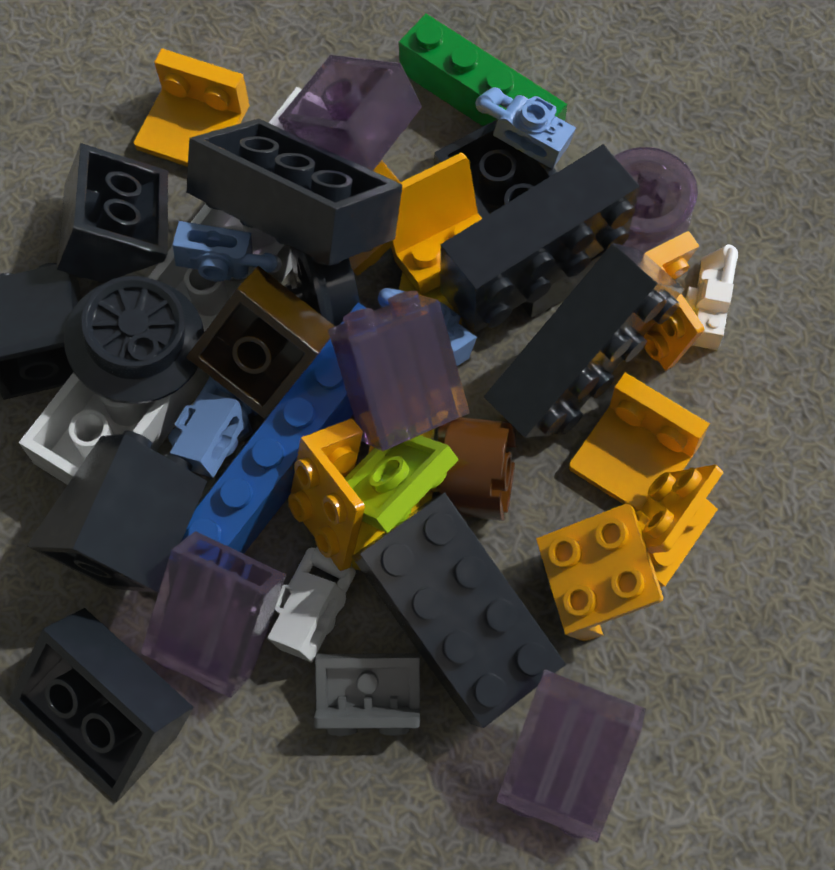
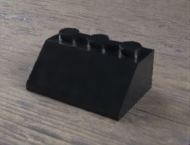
(112, 216)
(98, 702)

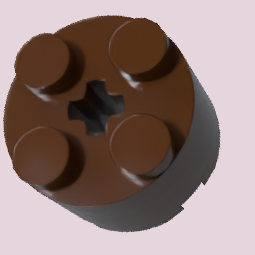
(484, 473)

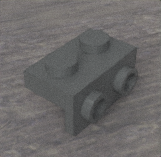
(367, 692)

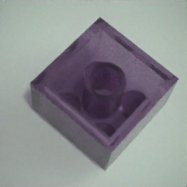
(353, 108)

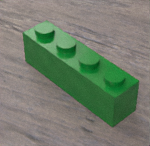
(462, 71)

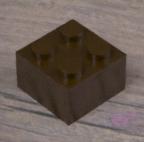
(261, 342)

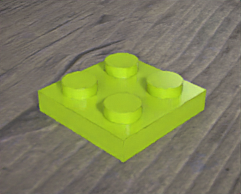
(398, 478)

